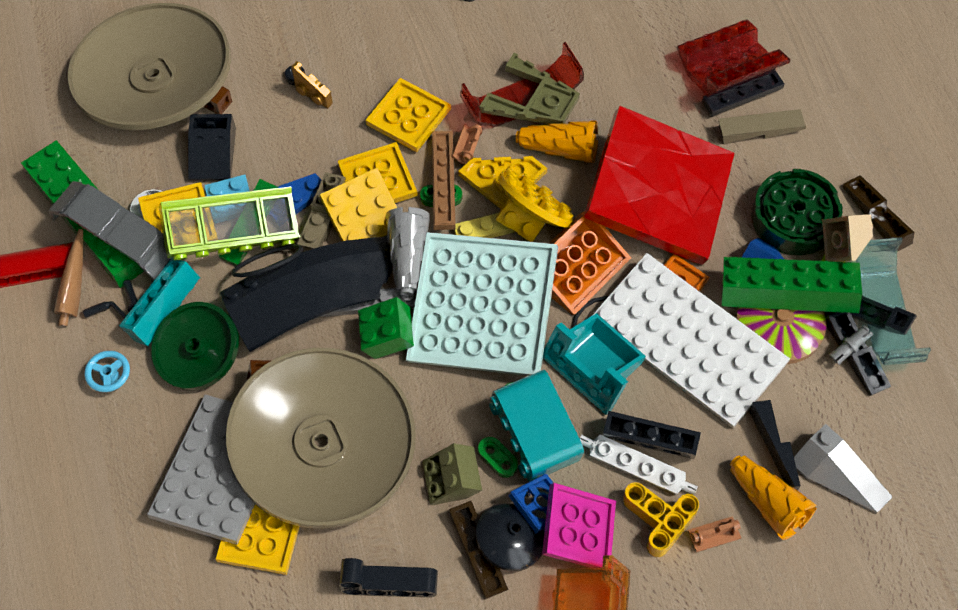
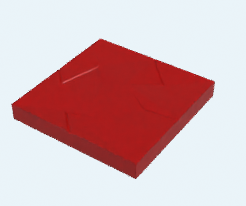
(660, 185)

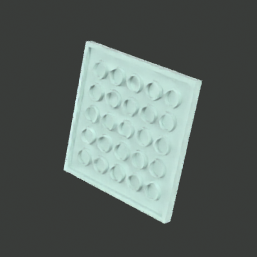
(483, 303)

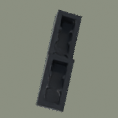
(863, 361)
(781, 453)

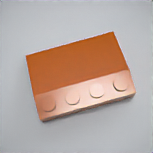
(584, 262)

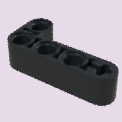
(387, 580)

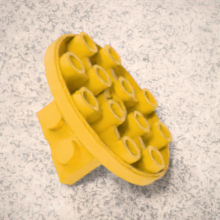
(530, 206)

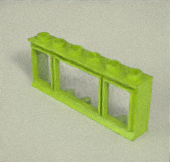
(228, 223)

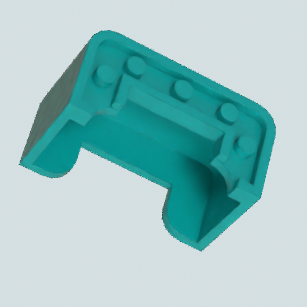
(537, 425)

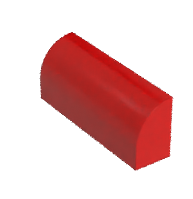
(33, 265)

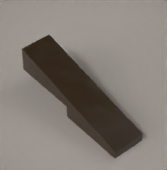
(882, 218)
(488, 575)

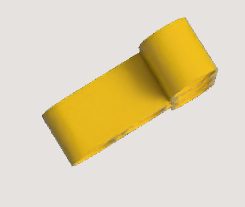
(659, 521)

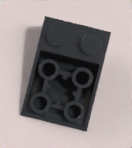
(210, 146)

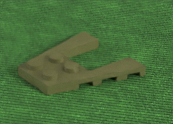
(548, 105)

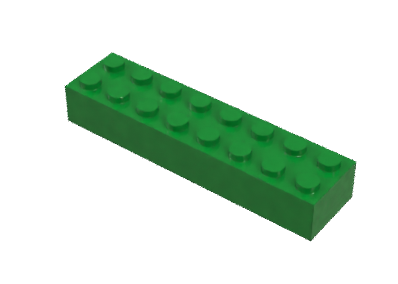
(52, 173)

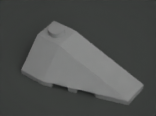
(836, 466)

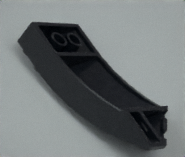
(307, 288)

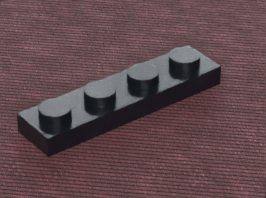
(743, 93)

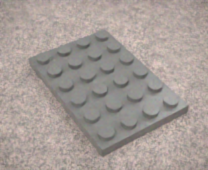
(200, 484)

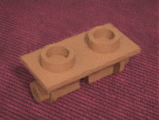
(467, 143)
(715, 534)

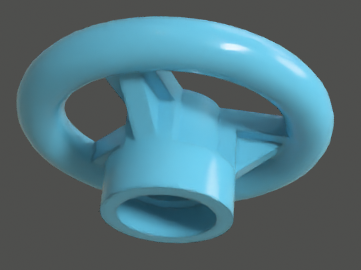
(111, 381)

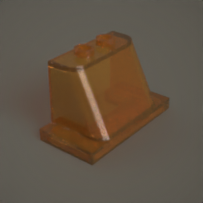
(593, 587)

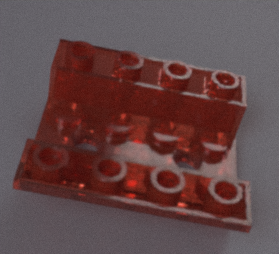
(728, 58)

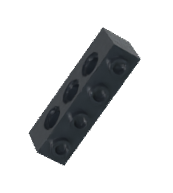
(651, 435)

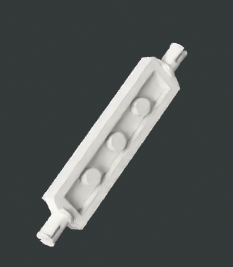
(638, 464)

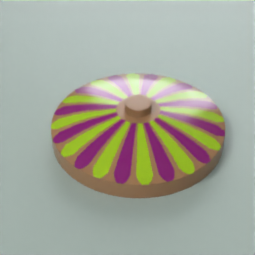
(790, 331)

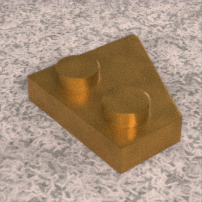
(311, 87)

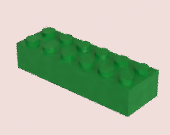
(791, 284)

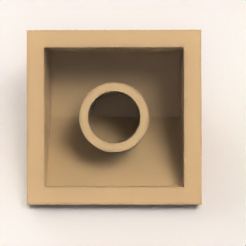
(846, 237)

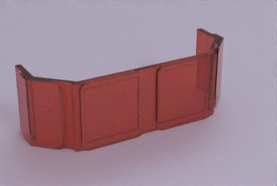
(564, 69)

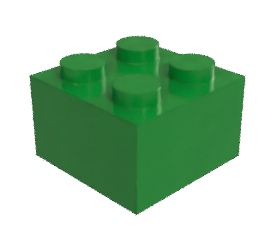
(385, 328)

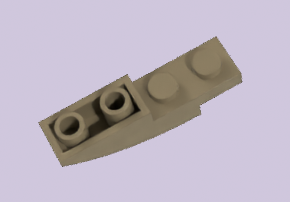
(319, 223)

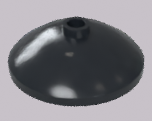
(504, 546)

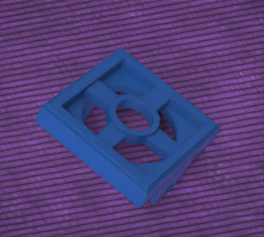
(531, 488)

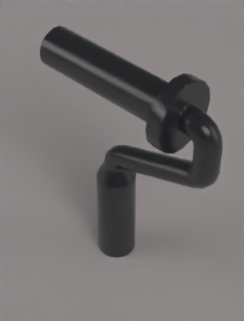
(132, 299)

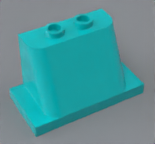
(593, 359)

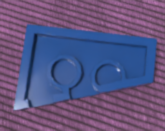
(303, 191)

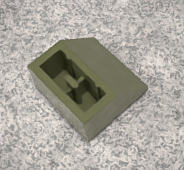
(452, 474)

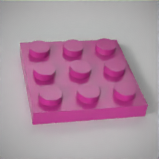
(578, 526)

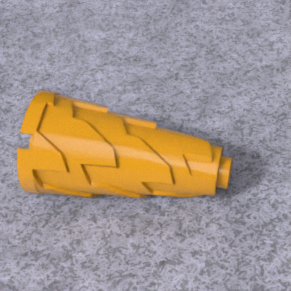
(571, 140)
(778, 502)

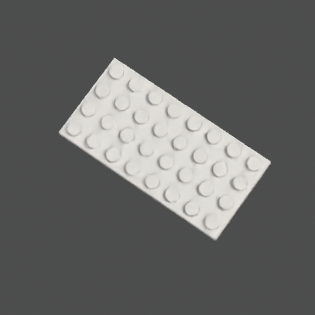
(692, 340)

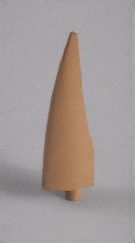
(71, 281)

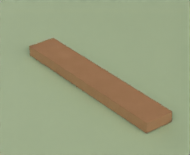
(443, 180)

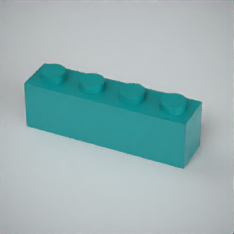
(159, 300)

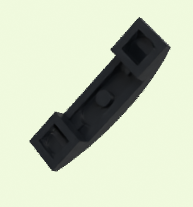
(884, 317)

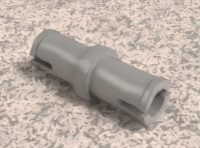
(851, 344)

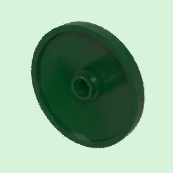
(195, 346)

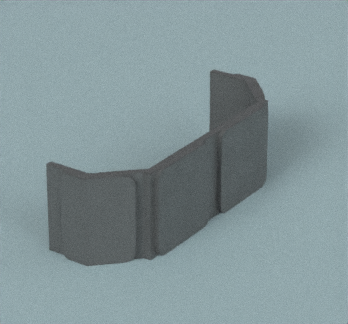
(113, 225)

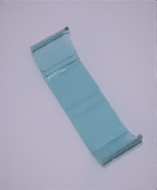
(882, 285)

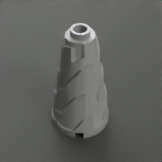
(407, 240)

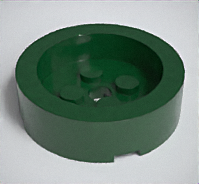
(776, 219)

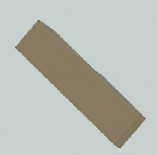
(766, 124)

